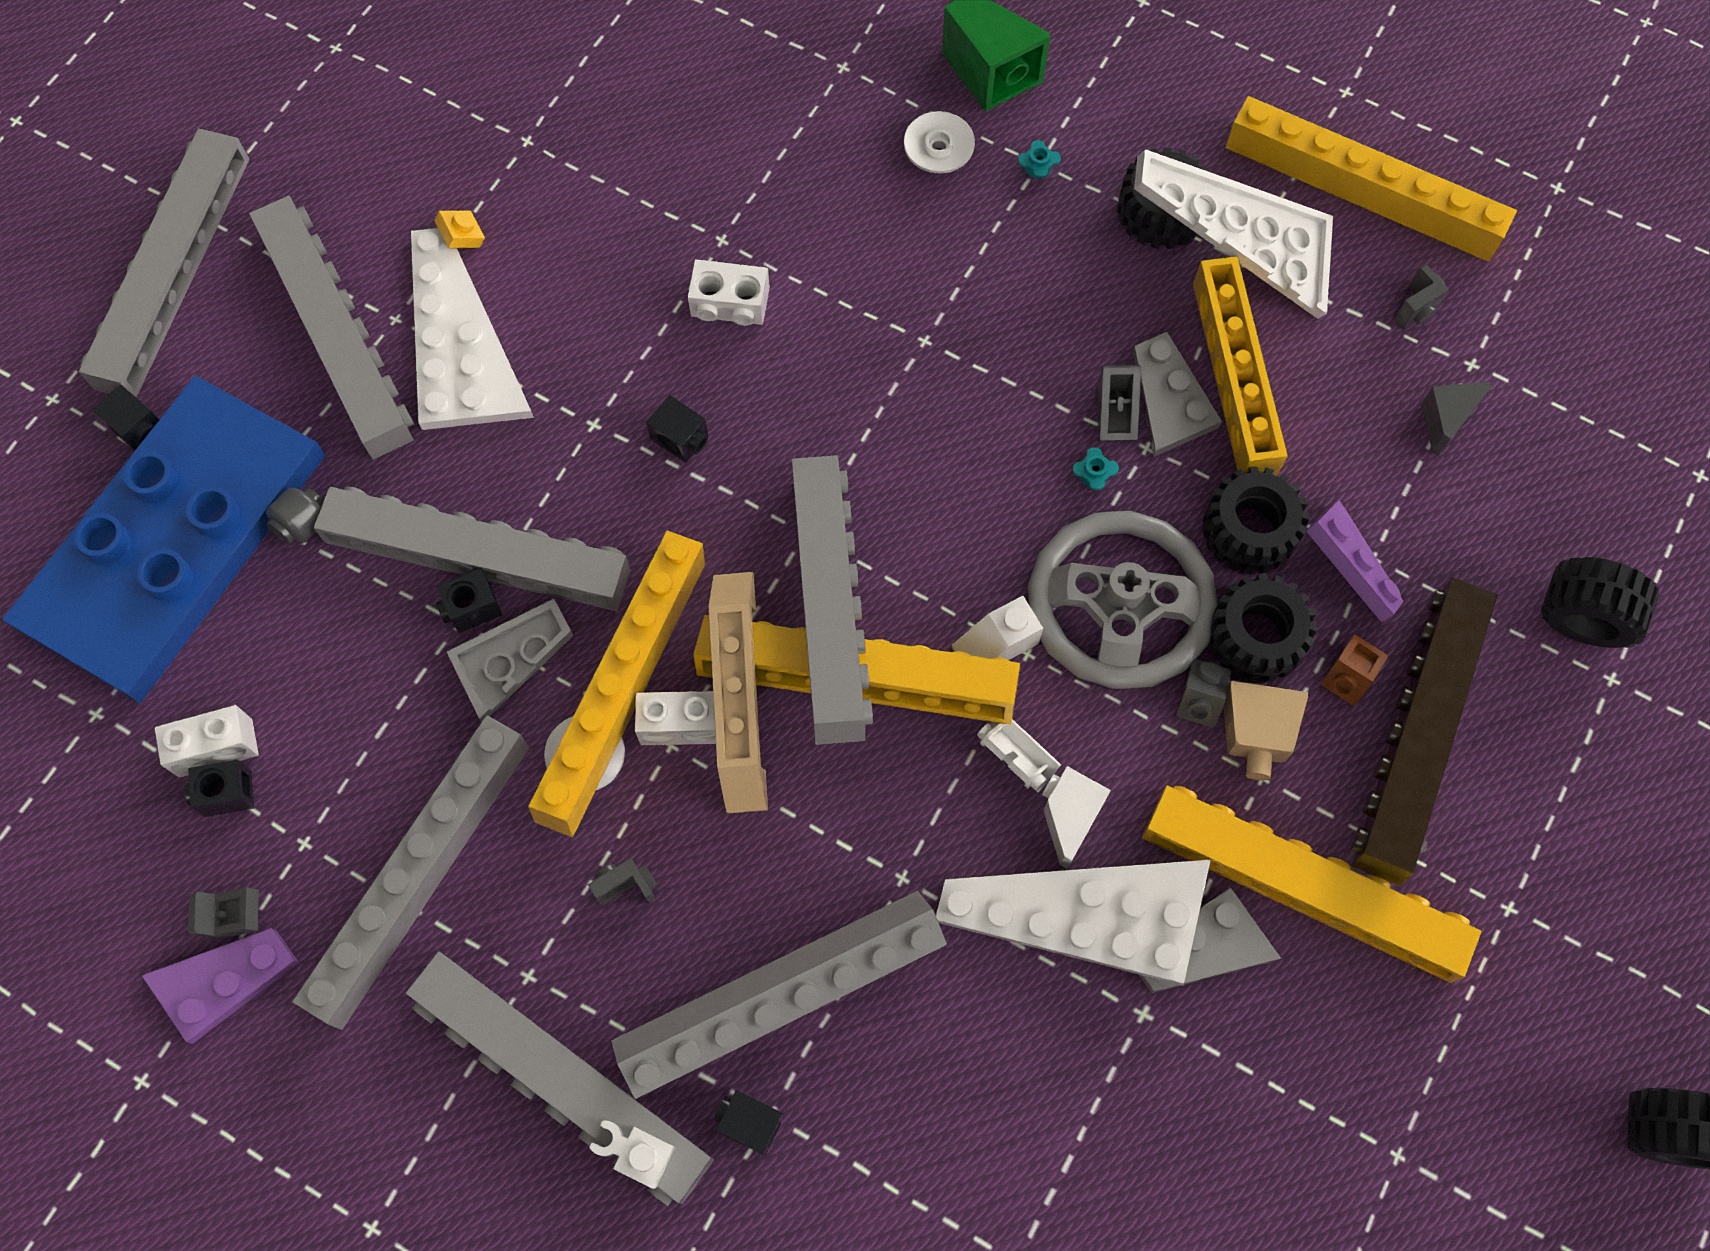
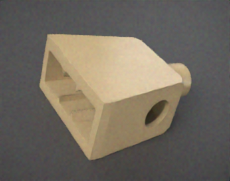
(1262, 725)

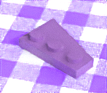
(1354, 559)
(220, 981)

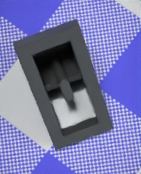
(1118, 402)
(1448, 408)

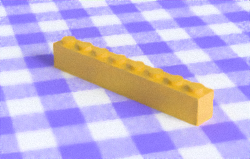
(1370, 179)
(897, 673)
(613, 689)
(1313, 884)

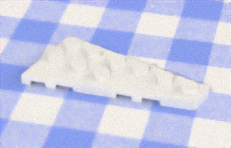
(1267, 233)
(458, 354)
(1108, 916)

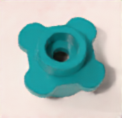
(1035, 167)
(1094, 479)

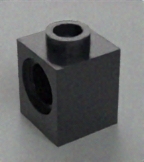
(126, 416)
(678, 429)
(480, 611)
(235, 795)
(748, 1122)

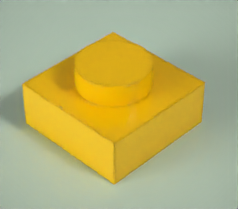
(459, 229)

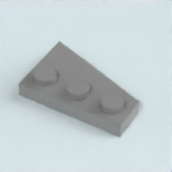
(1172, 396)
(508, 655)
(1222, 943)

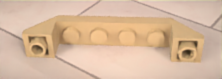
(735, 693)

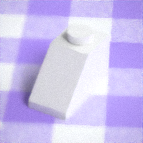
(1002, 632)
(1071, 811)

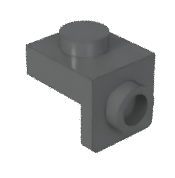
(1428, 295)
(1204, 693)
(616, 880)
(223, 913)

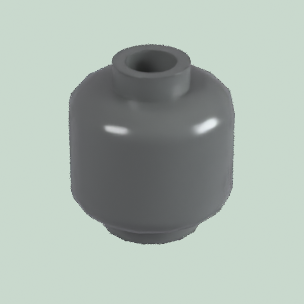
(294, 515)

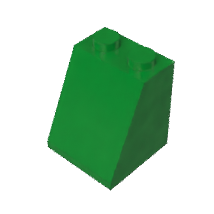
(993, 50)

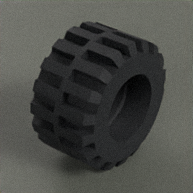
(1146, 218)
(1269, 496)
(1600, 602)
(1281, 606)
(1670, 1126)

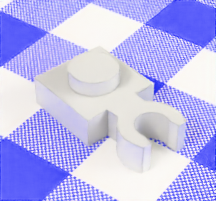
(640, 1155)

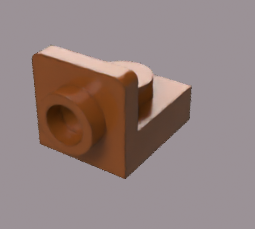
(1354, 670)

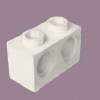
(731, 284)
(675, 718)
(206, 740)

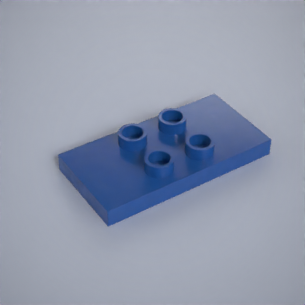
(164, 539)

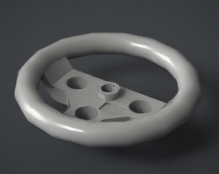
(1119, 655)

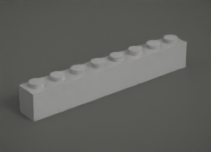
(165, 263)
(331, 327)
(463, 545)
(828, 602)
(412, 874)
(777, 994)
(548, 1069)

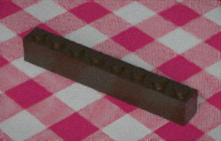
(1424, 732)

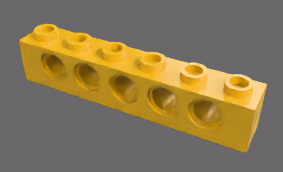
(1239, 366)

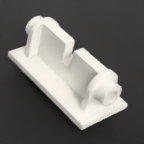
(1020, 752)

